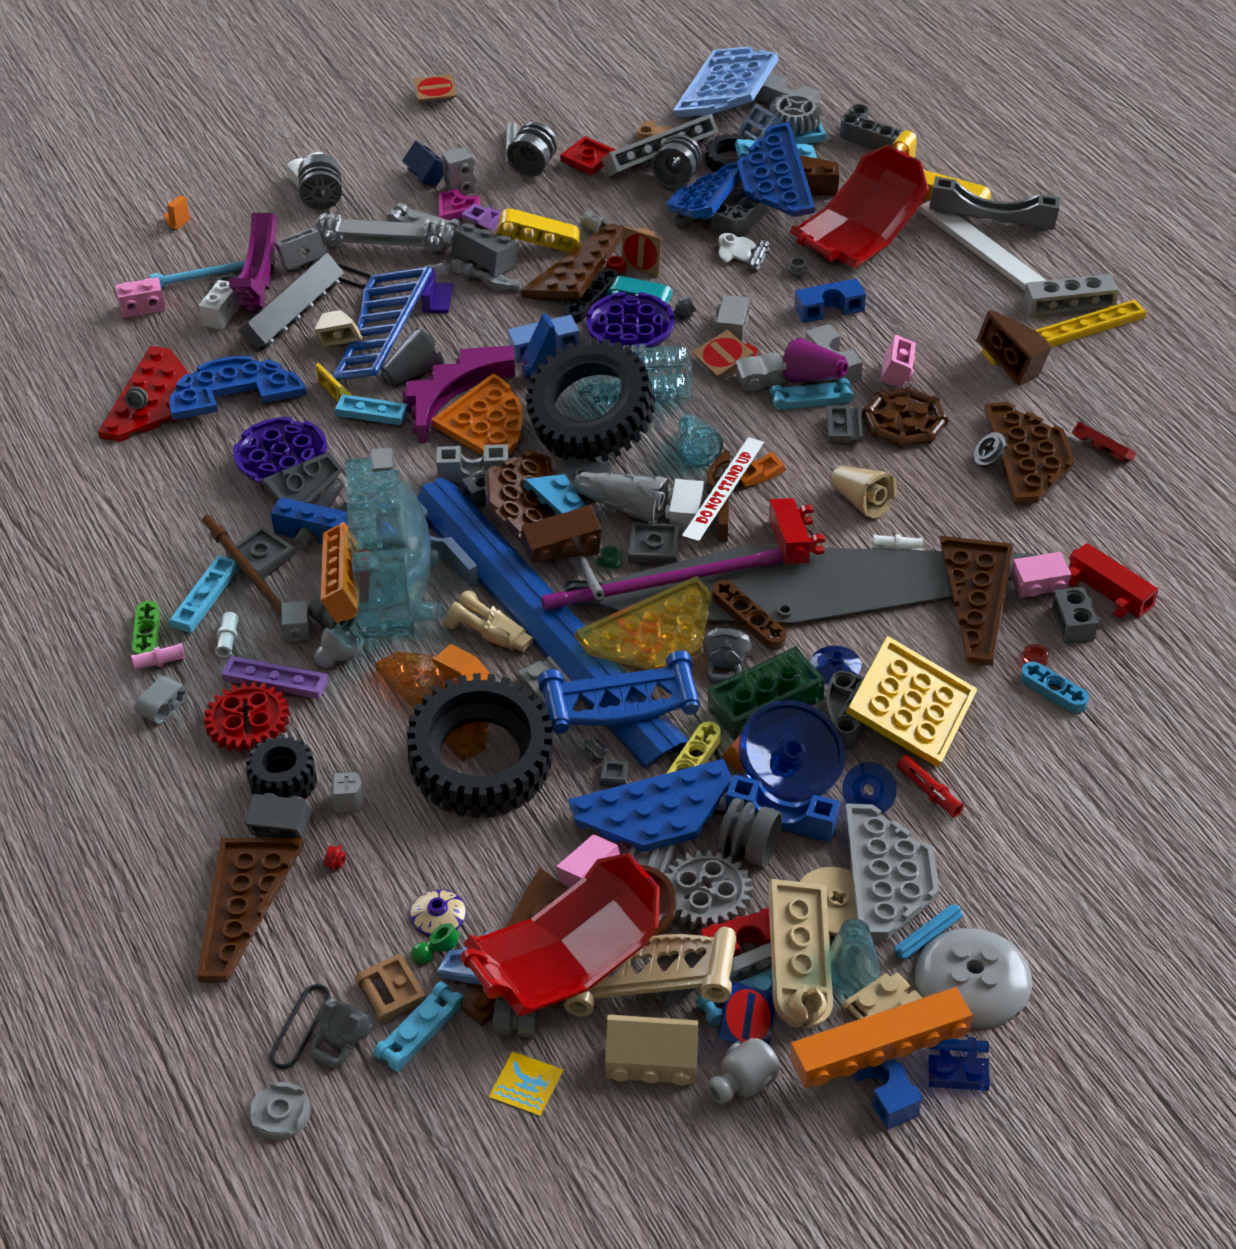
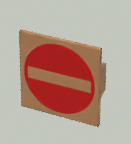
(435, 87)
(641, 250)
(722, 353)

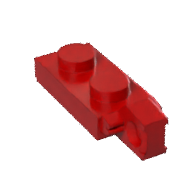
(1101, 441)

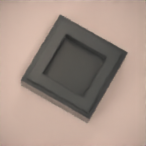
(614, 773)

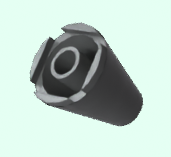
(411, 358)

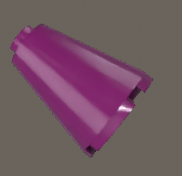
(812, 362)

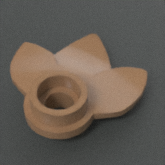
(650, 129)

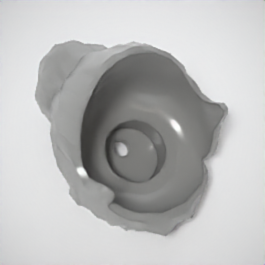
(337, 647)

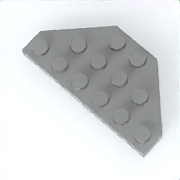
(889, 871)

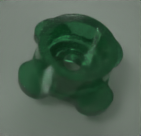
(610, 557)

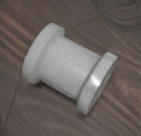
(592, 222)

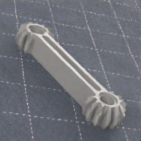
(431, 234)

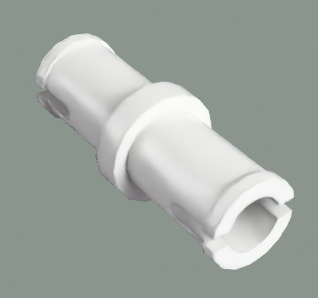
(896, 543)
(227, 635)

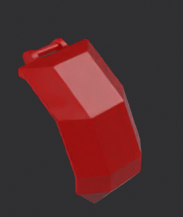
(867, 208)
(571, 939)

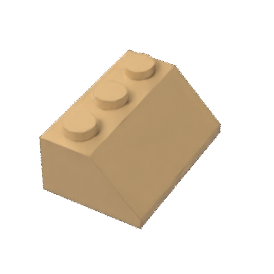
(651, 1049)

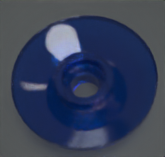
(834, 659)
(874, 775)

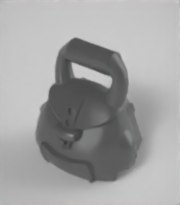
(726, 651)
(341, 1028)

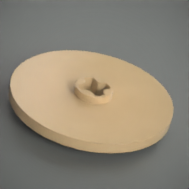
(838, 887)

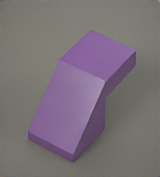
(482, 216)

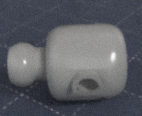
(745, 1071)

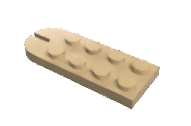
(800, 952)

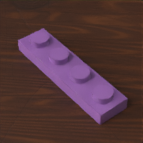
(283, 678)

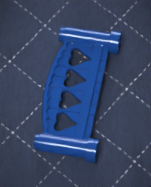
(675, 679)

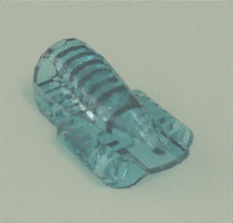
(655, 359)

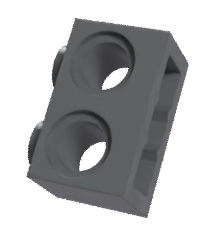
(1075, 615)

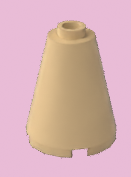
(865, 489)

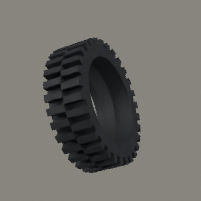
(598, 435)
(471, 703)

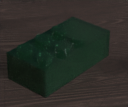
(775, 679)

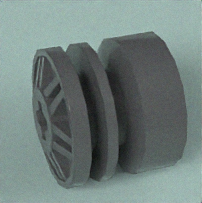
(532, 149)
(671, 169)
(319, 181)
(743, 830)

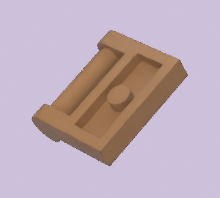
(399, 984)

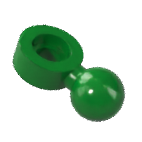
(441, 939)

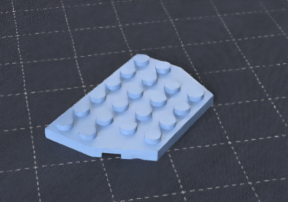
(726, 81)

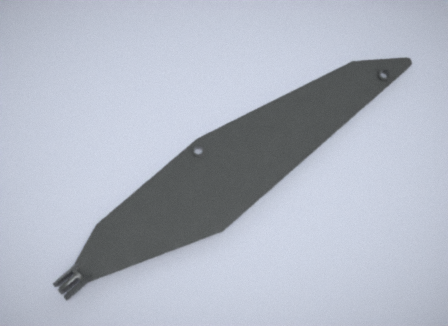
(826, 587)

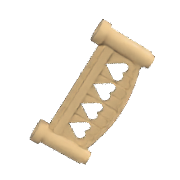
(710, 973)

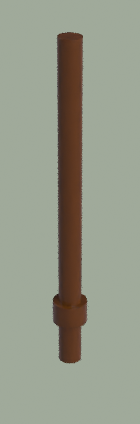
(220, 536)

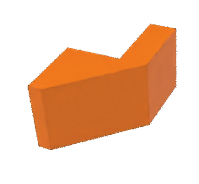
(457, 662)

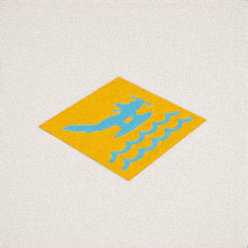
(526, 1083)

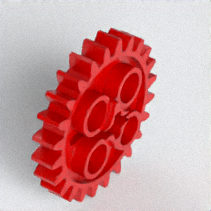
(227, 720)

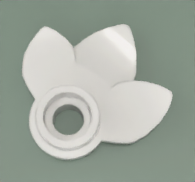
(735, 247)

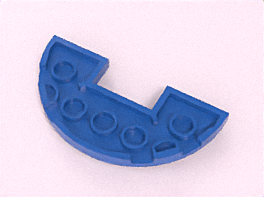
(229, 375)

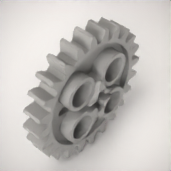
(704, 883)

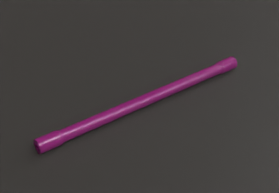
(760, 559)

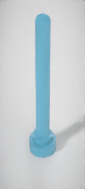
(194, 274)

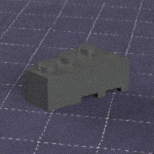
(485, 248)

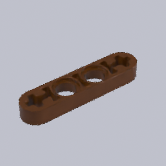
(746, 616)

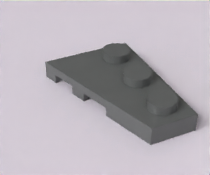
(304, 479)

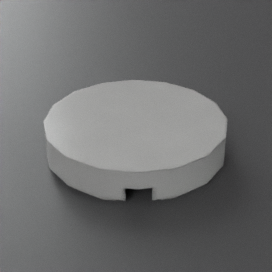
(280, 1111)

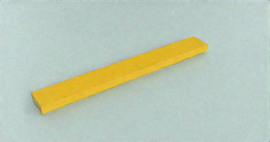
(1088, 324)

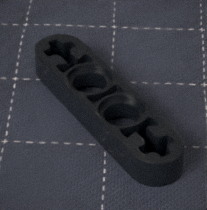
(590, 295)

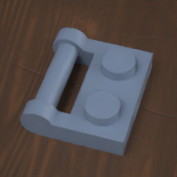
(759, 118)

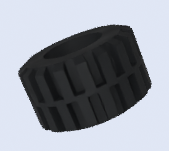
(278, 756)

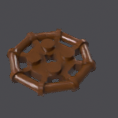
(916, 421)

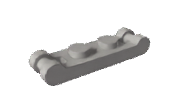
(406, 215)

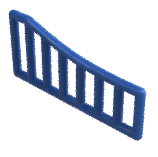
(393, 329)

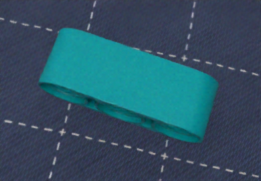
(633, 286)

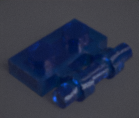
(959, 1071)

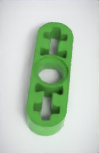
(141, 623)

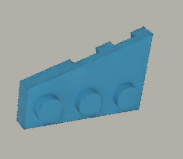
(555, 492)

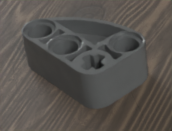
(737, 214)
(838, 698)

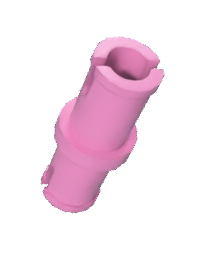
(158, 657)

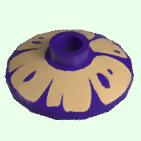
(427, 918)

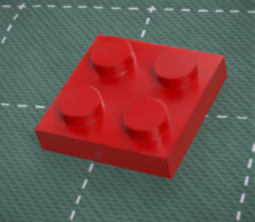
(586, 155)

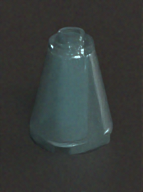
(853, 958)

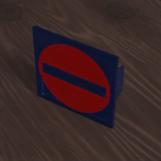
(747, 1015)

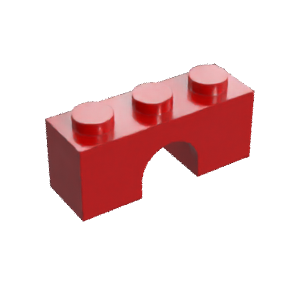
(747, 928)

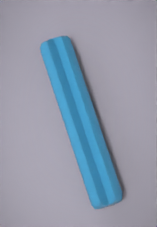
(928, 932)

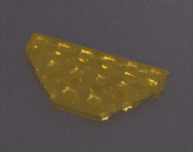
(651, 628)

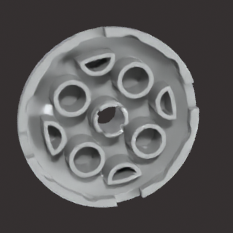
(1001, 976)

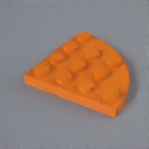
(484, 416)

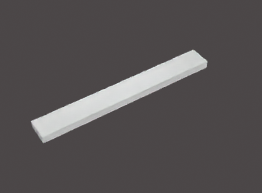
(982, 246)

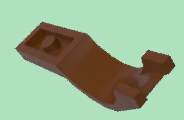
(714, 474)

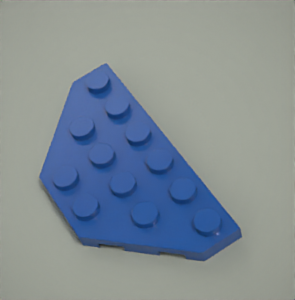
(775, 173)
(705, 194)
(655, 809)

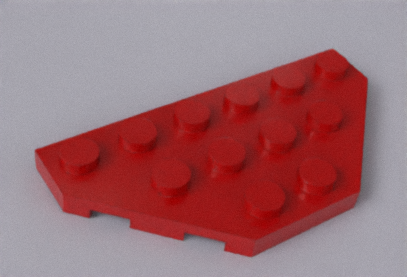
(158, 376)

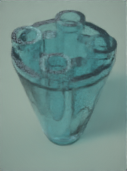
(698, 442)

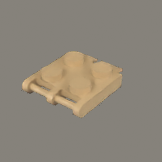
(881, 995)

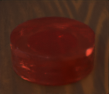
(1035, 653)

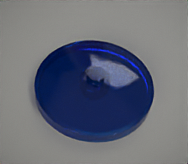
(792, 750)

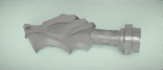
(497, 283)

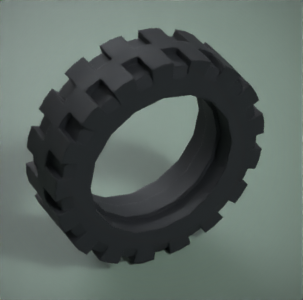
(718, 146)

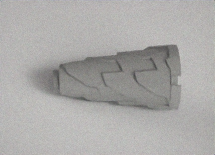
(632, 494)

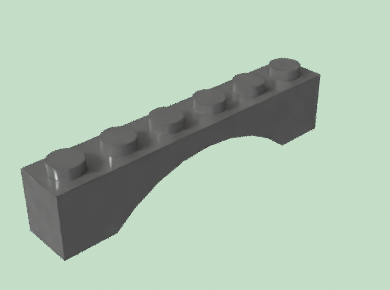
(1036, 211)

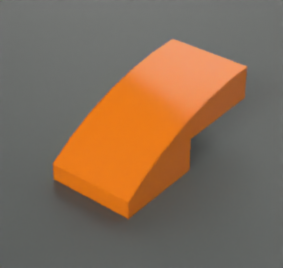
(763, 470)

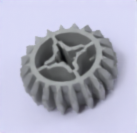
(799, 110)

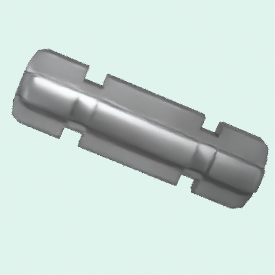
(758, 255)

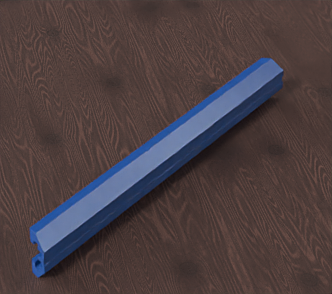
(519, 594)

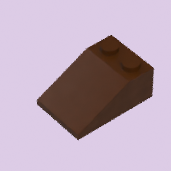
(1013, 346)

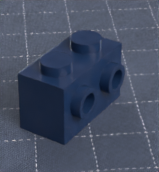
(424, 163)

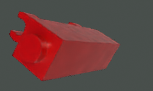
(790, 532)
(1112, 580)

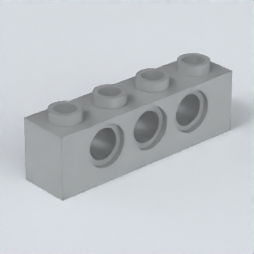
(1070, 294)

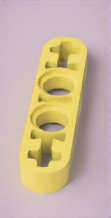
(697, 742)

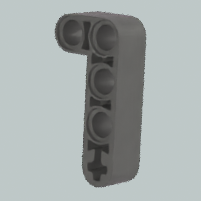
(865, 132)

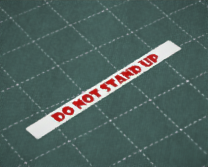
(723, 489)

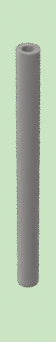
(590, 578)

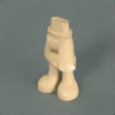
(497, 628)

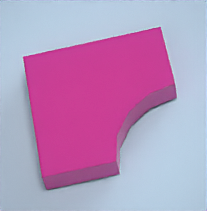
(453, 204)

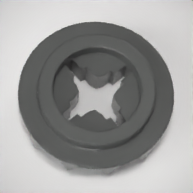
(994, 442)

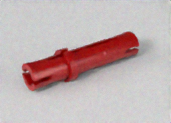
(950, 804)

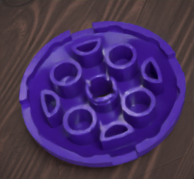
(630, 319)
(277, 446)

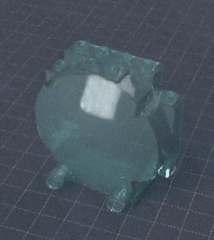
(388, 551)

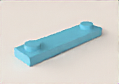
(204, 594)

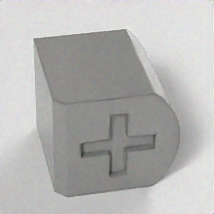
(346, 792)

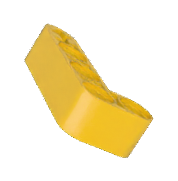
(538, 230)

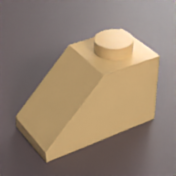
(336, 329)

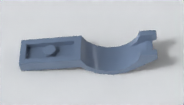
(456, 556)

